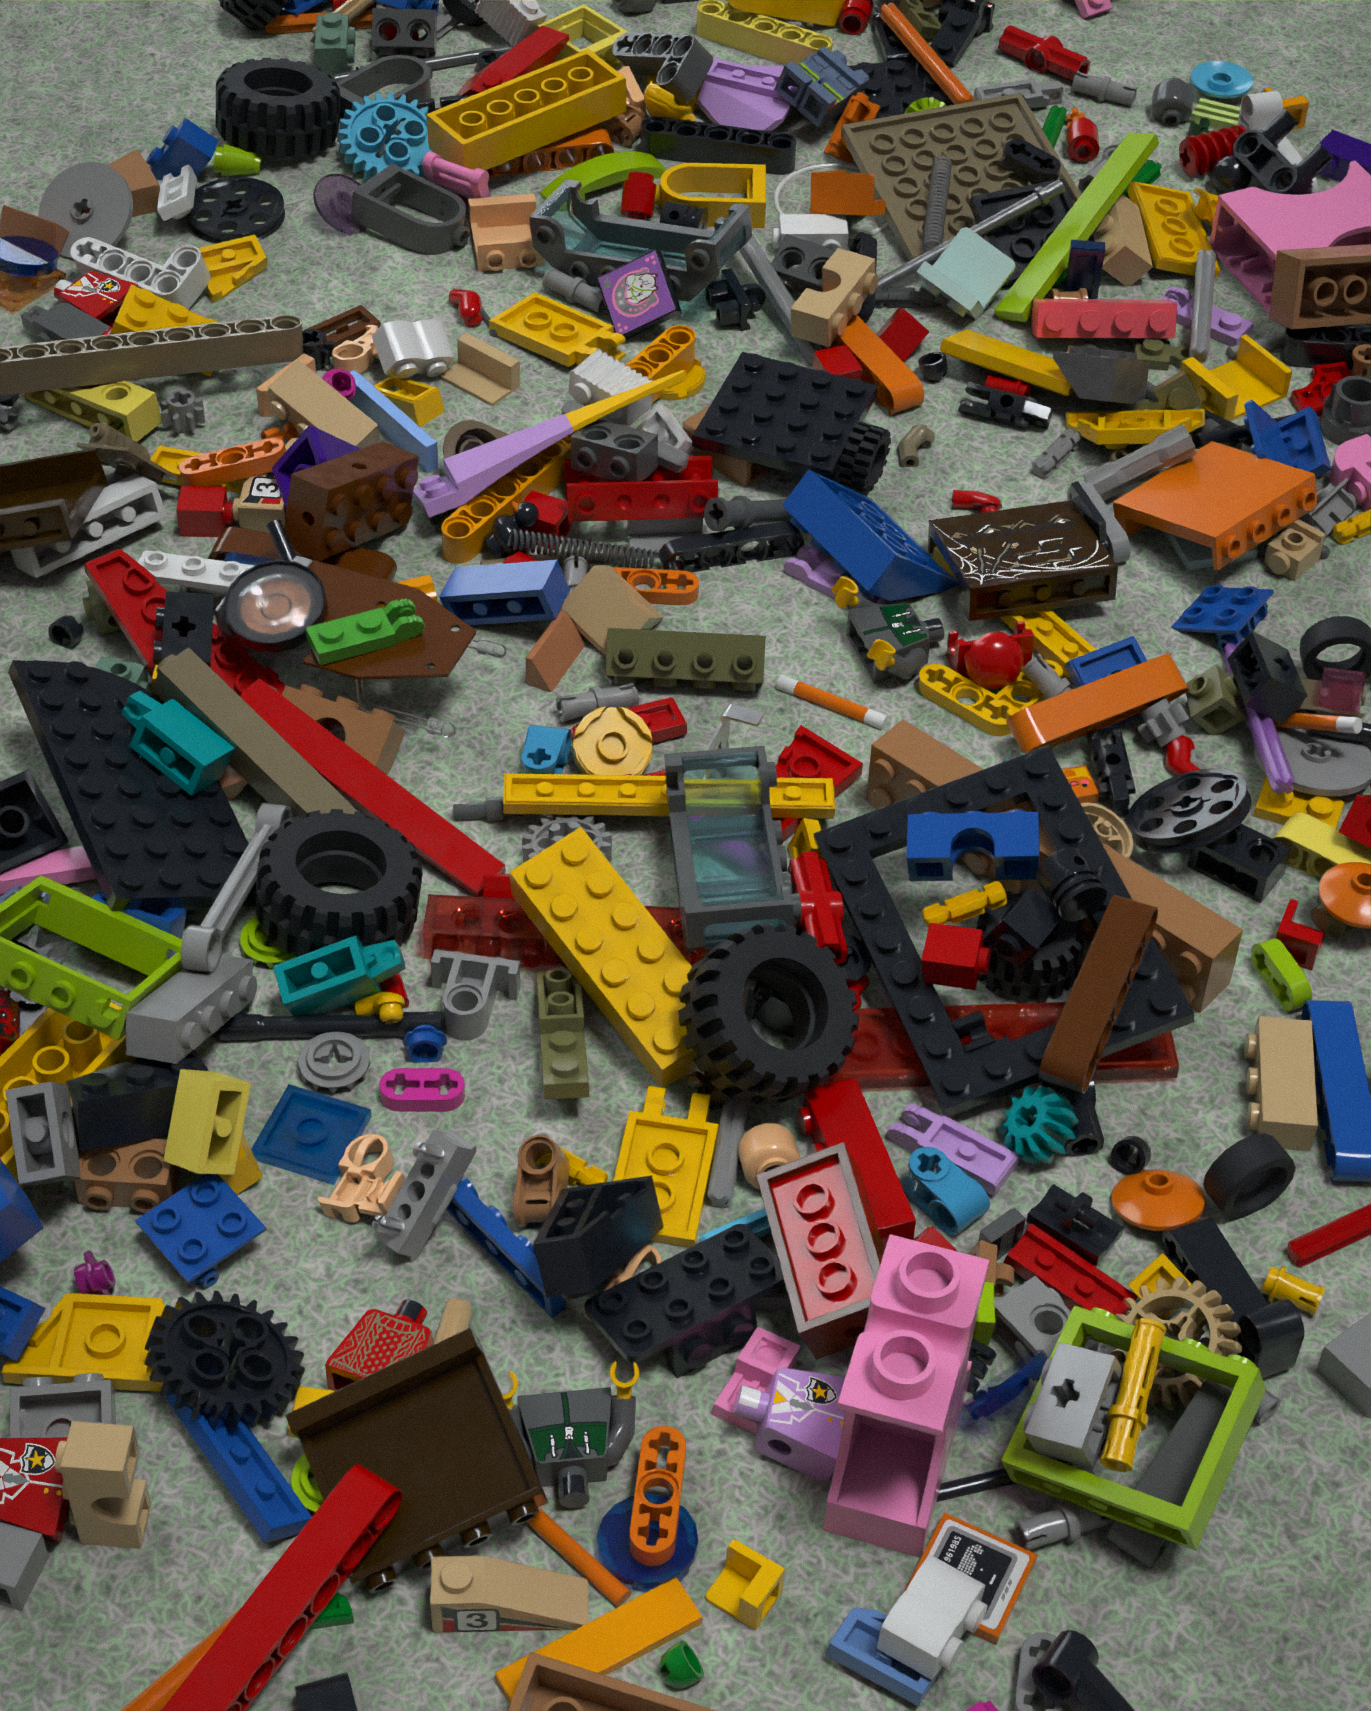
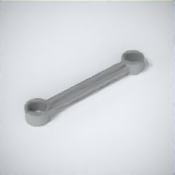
(203, 943)

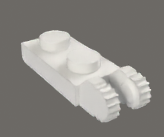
(177, 194)

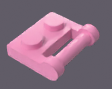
(456, 178)

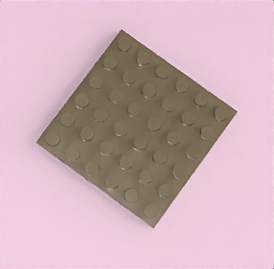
(970, 134)

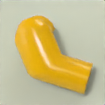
(386, 1004)

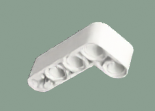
(1258, 112)
(177, 281)

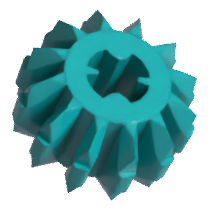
(1038, 1125)

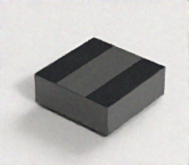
(1004, 1231)

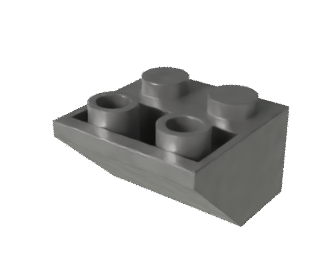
(1104, 374)

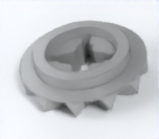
(317, 1055)

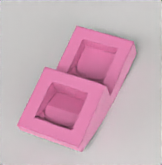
(755, 1368)

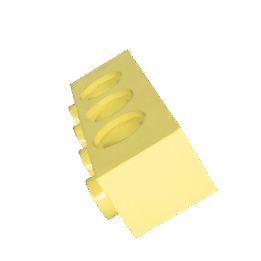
(105, 404)

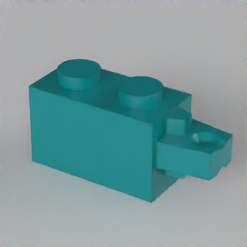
(177, 742)
(336, 975)

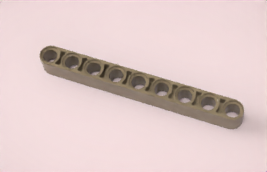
(149, 354)

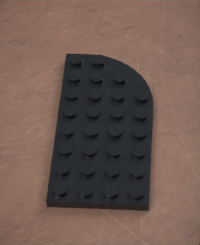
(136, 825)

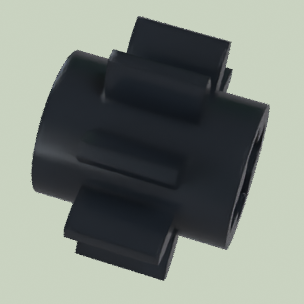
(317, 346)

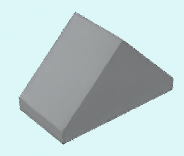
(1347, 1364)

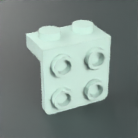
(967, 273)

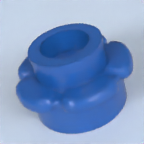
(424, 1039)

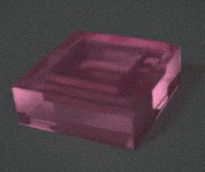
(1342, 689)

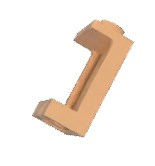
(503, 232)

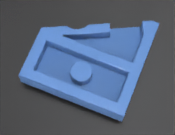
(856, 1649)

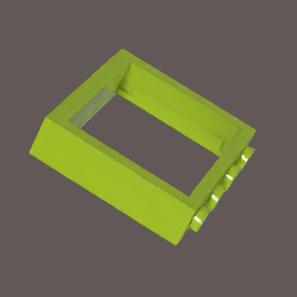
(94, 927)
(1129, 1506)

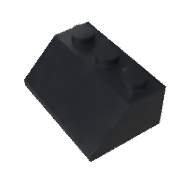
(26, 822)

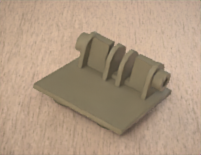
(124, 454)

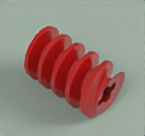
(1202, 151)

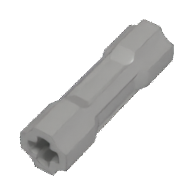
(1164, 451)

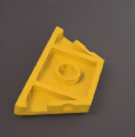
(1131, 427)
(91, 1337)

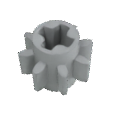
(182, 411)
(1163, 722)

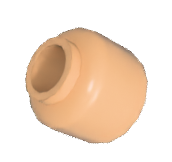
(765, 1149)

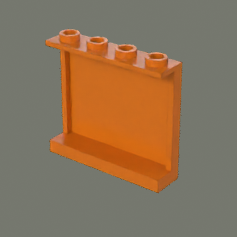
(1220, 500)

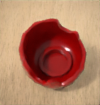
(994, 660)

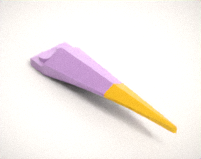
(481, 466)

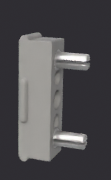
(425, 1193)

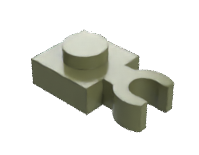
(922, 21)
(1160, 353)
(1172, 394)

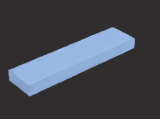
(395, 423)

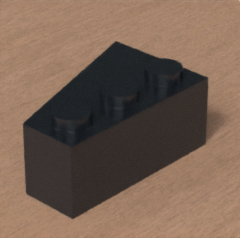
(126, 1101)
(595, 1233)

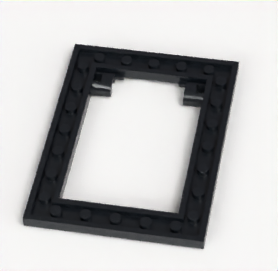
(986, 1067)

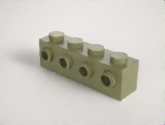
(685, 656)

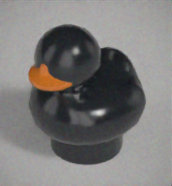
(524, 515)

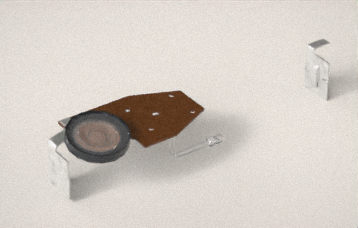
(279, 598)

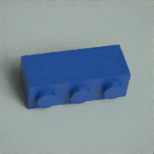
(506, 592)

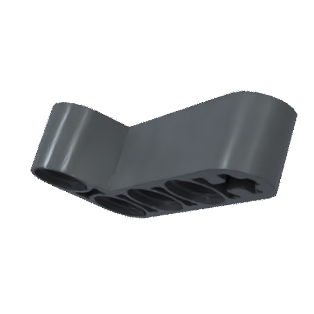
(674, 58)
(1174, 1468)

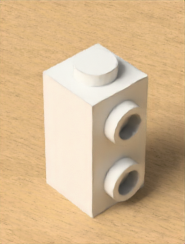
(822, 229)

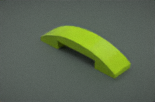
(606, 171)

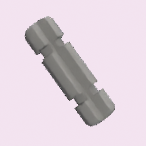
(1056, 453)

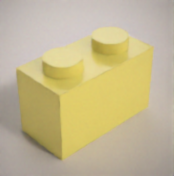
(207, 1122)

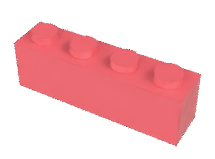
(1103, 318)

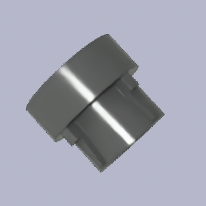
(1347, 410)

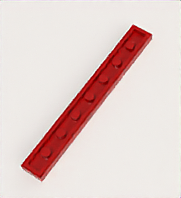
(375, 791)

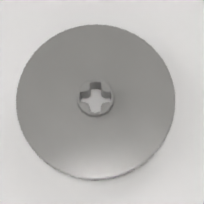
(92, 187)
(1324, 763)

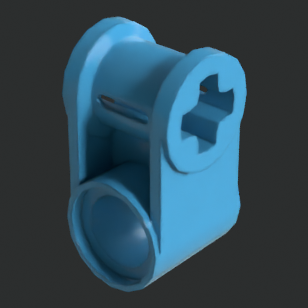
(546, 749)
(945, 1196)

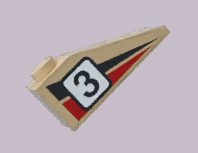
(260, 501)
(503, 1596)

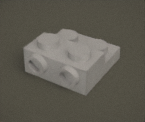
(48, 1409)

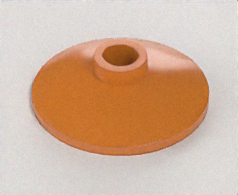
(1347, 893)
(1158, 1199)

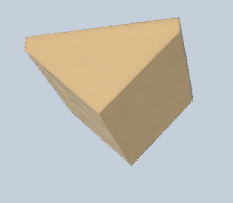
(606, 602)

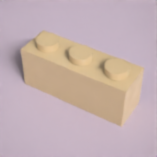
(1125, 242)
(312, 402)
(1282, 1081)

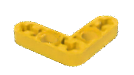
(976, 714)

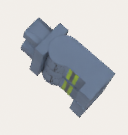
(822, 82)

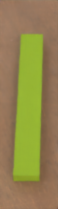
(1077, 225)

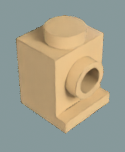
(1294, 550)

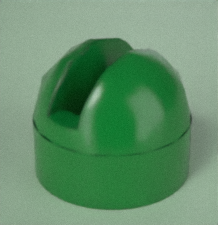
(682, 1664)

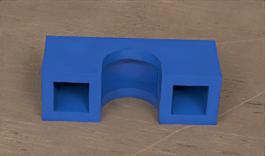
(940, 839)

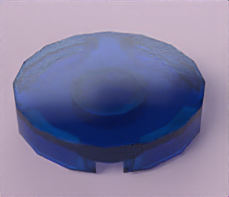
(26, 256)
(1005, 1386)
(615, 1552)

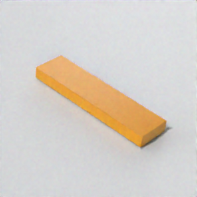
(617, 1635)

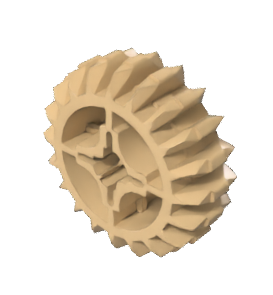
(1203, 1308)

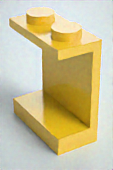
(1250, 376)

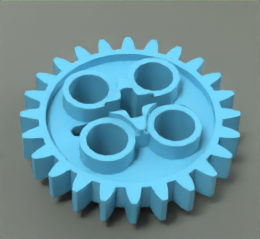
(374, 124)

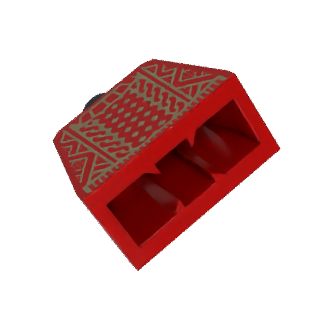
(378, 1343)

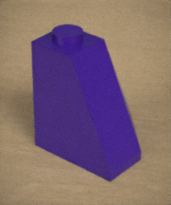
(307, 451)

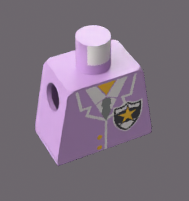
(796, 1419)

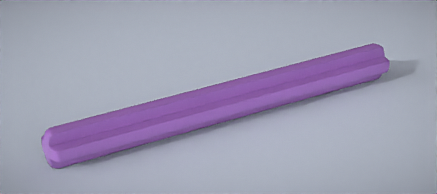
(1267, 744)

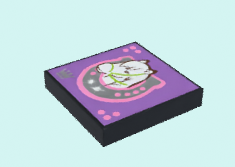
(639, 294)

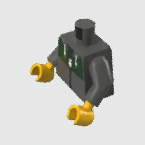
(884, 636)
(575, 1433)

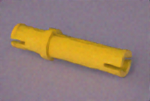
(1128, 1413)

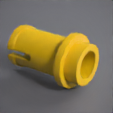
(1287, 1286)

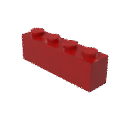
(840, 1114)

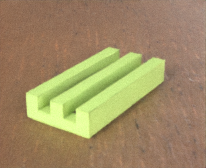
(1218, 113)

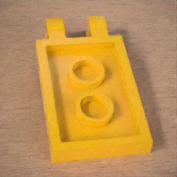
(556, 330)
(677, 1157)

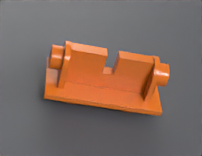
(857, 110)

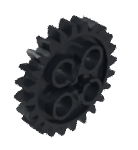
(243, 1378)

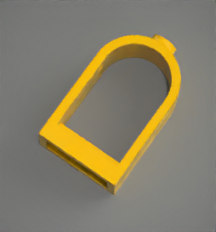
(716, 179)

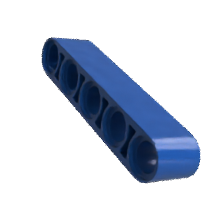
(1341, 1089)

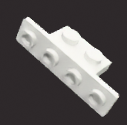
(192, 572)

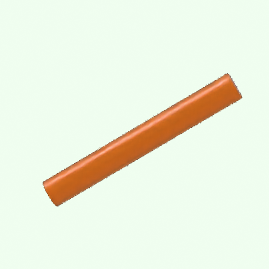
(579, 1558)

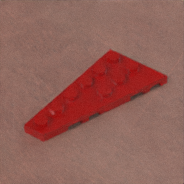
(133, 600)

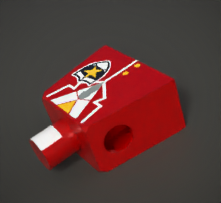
(95, 295)
(32, 1487)

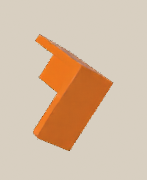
(844, 194)

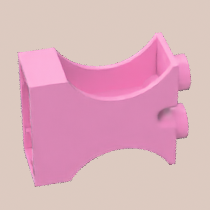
(1258, 222)
(904, 1395)

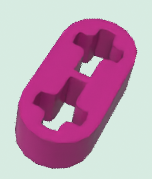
(422, 1089)

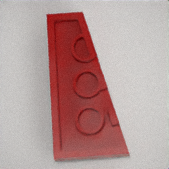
(815, 758)

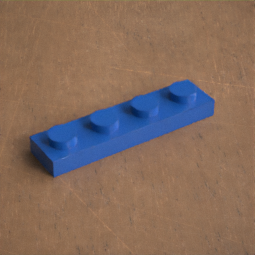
(511, 1252)
(247, 1474)

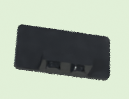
(691, 1302)

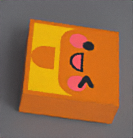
(1082, 784)

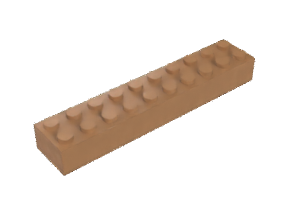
(1190, 936)

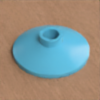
(1221, 79)

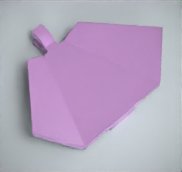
(743, 96)

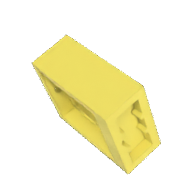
(593, 26)

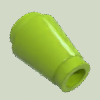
(235, 161)

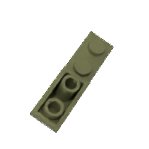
(562, 1035)

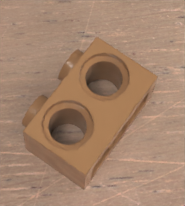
(126, 1176)

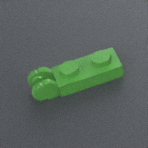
(364, 631)

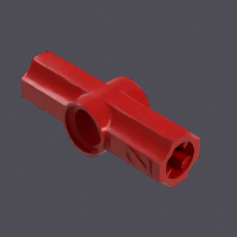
(1043, 53)
(819, 903)

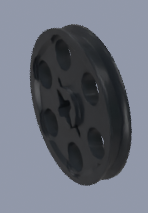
(236, 210)
(1189, 804)

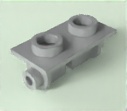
(1332, 507)

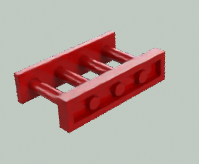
(657, 497)

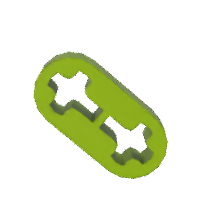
(1281, 973)

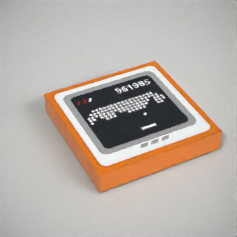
(987, 1559)

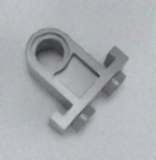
(472, 989)

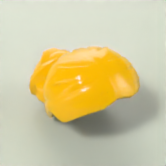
(662, 104)

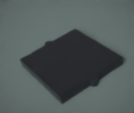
(1089, 512)

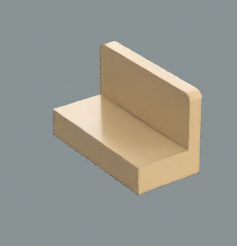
(483, 371)

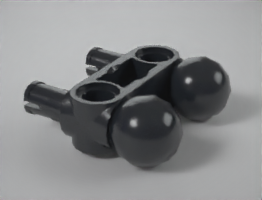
(1258, 155)

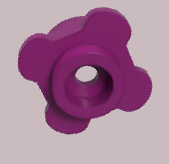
(94, 1276)

